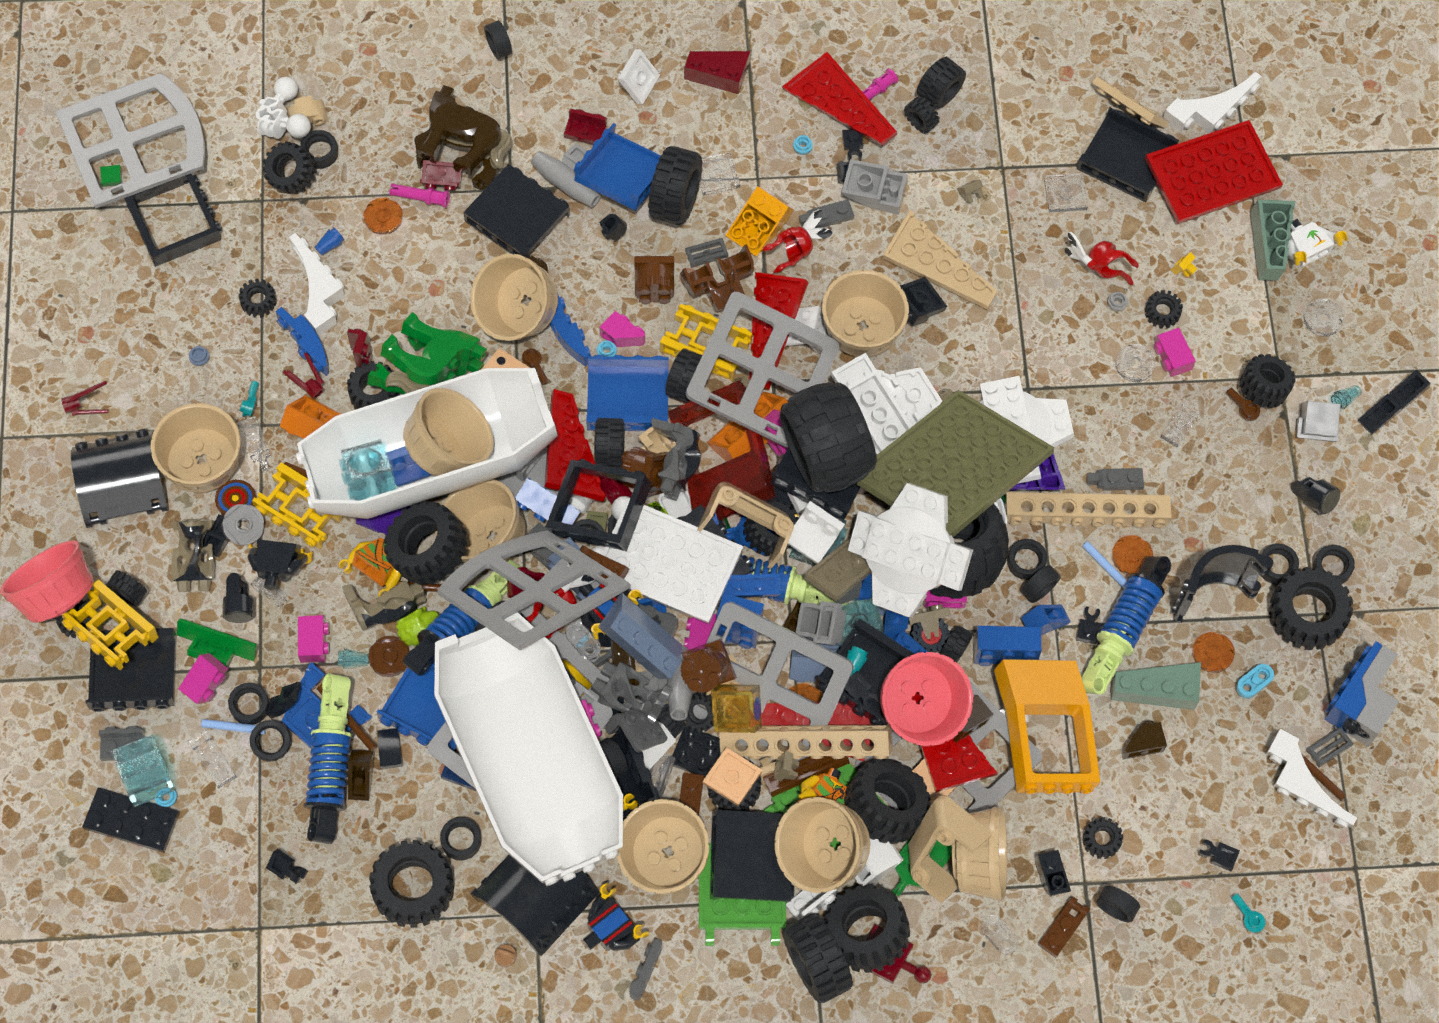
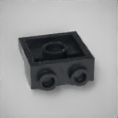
(922, 301)

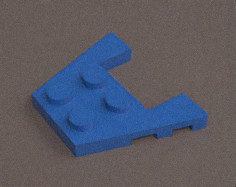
(304, 714)

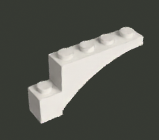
(1213, 110)
(323, 287)
(1298, 782)

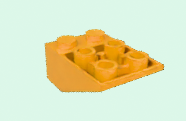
(759, 221)

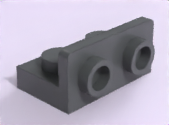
(114, 738)

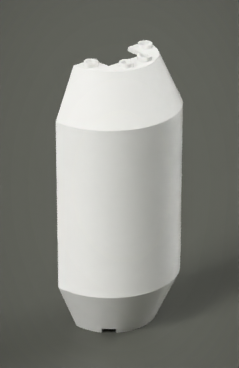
(506, 397)
(530, 752)

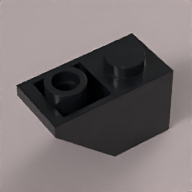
(1052, 873)

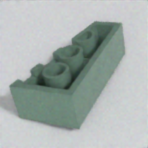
(1271, 236)
(1160, 686)

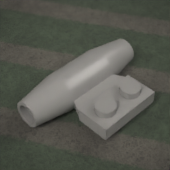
(562, 174)
(681, 695)

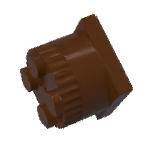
(654, 278)
(646, 462)
(707, 666)

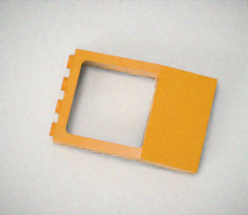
(1047, 689)

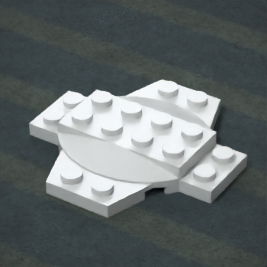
(888, 401)
(1040, 416)
(910, 550)

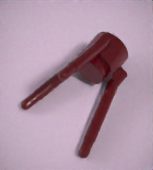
(311, 387)
(73, 402)

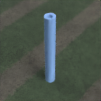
(1105, 564)
(231, 726)

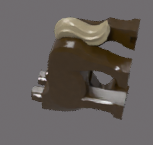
(464, 131)

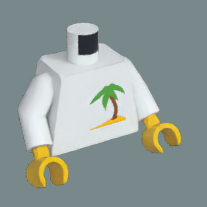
(1312, 242)

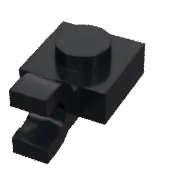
(283, 867)

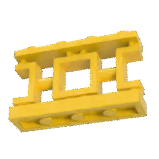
(706, 323)
(293, 523)
(118, 611)

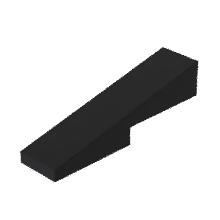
(1394, 402)

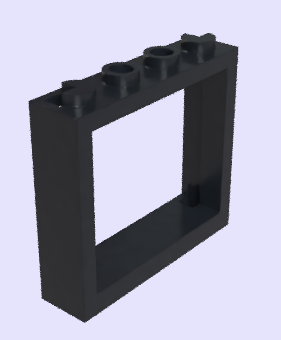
(183, 246)
(616, 541)

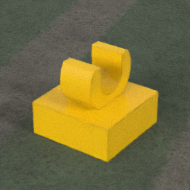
(1184, 265)

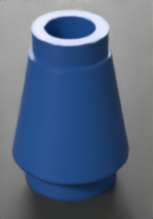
(329, 241)

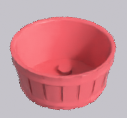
(49, 582)
(944, 704)

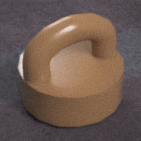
(505, 955)

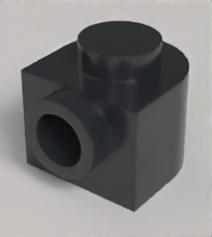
(613, 227)

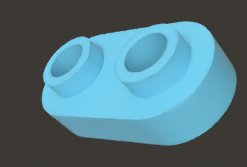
(1254, 682)

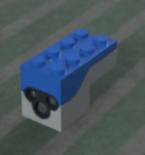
(1359, 704)

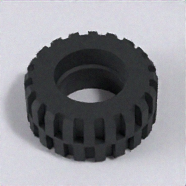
(675, 185)
(411, 528)
(1321, 586)
(898, 784)
(411, 856)
(863, 903)
(817, 958)

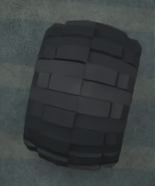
(828, 437)
(990, 543)

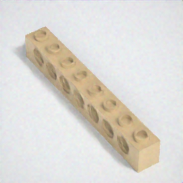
(1076, 502)
(879, 734)

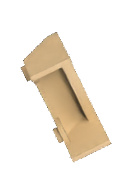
(756, 510)
(945, 823)

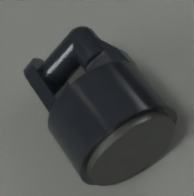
(1318, 494)
(237, 604)

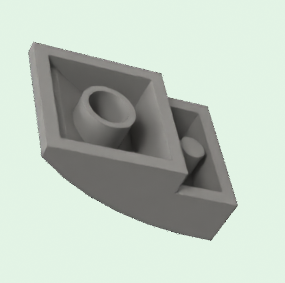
(875, 186)

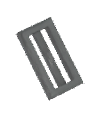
(707, 255)
(1316, 756)

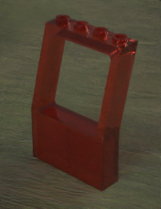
(748, 472)

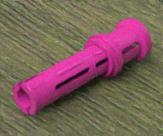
(880, 84)
(430, 195)

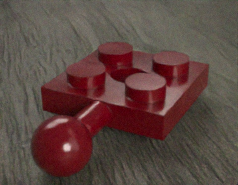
(921, 974)

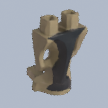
(193, 568)
(391, 606)

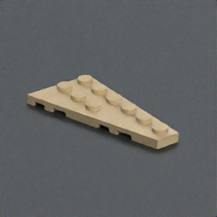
(930, 257)

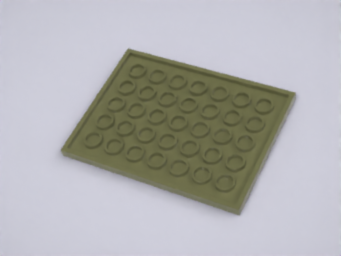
(959, 453)

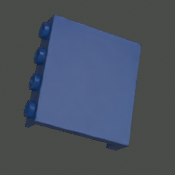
(618, 169)
(627, 390)
(414, 708)

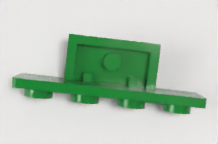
(216, 643)

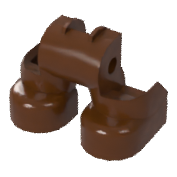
(733, 268)

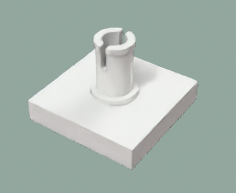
(638, 76)

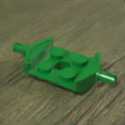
(939, 853)

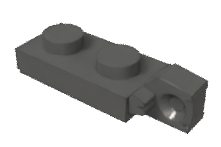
(832, 214)
(1117, 479)

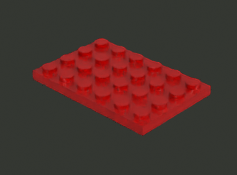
(1213, 171)

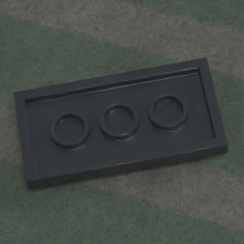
(141, 825)

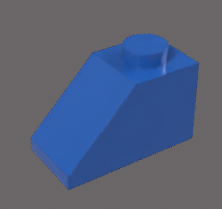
(1047, 617)

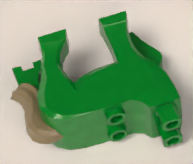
(445, 357)

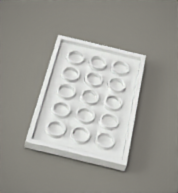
(677, 563)

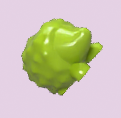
(413, 623)

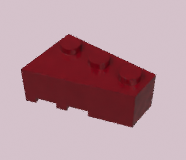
(718, 69)

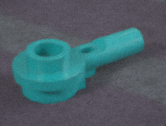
(247, 406)
(1253, 920)

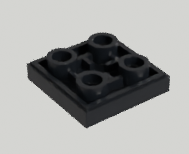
(696, 752)

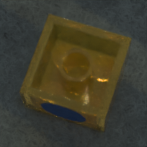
(736, 708)

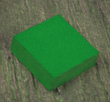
(110, 175)

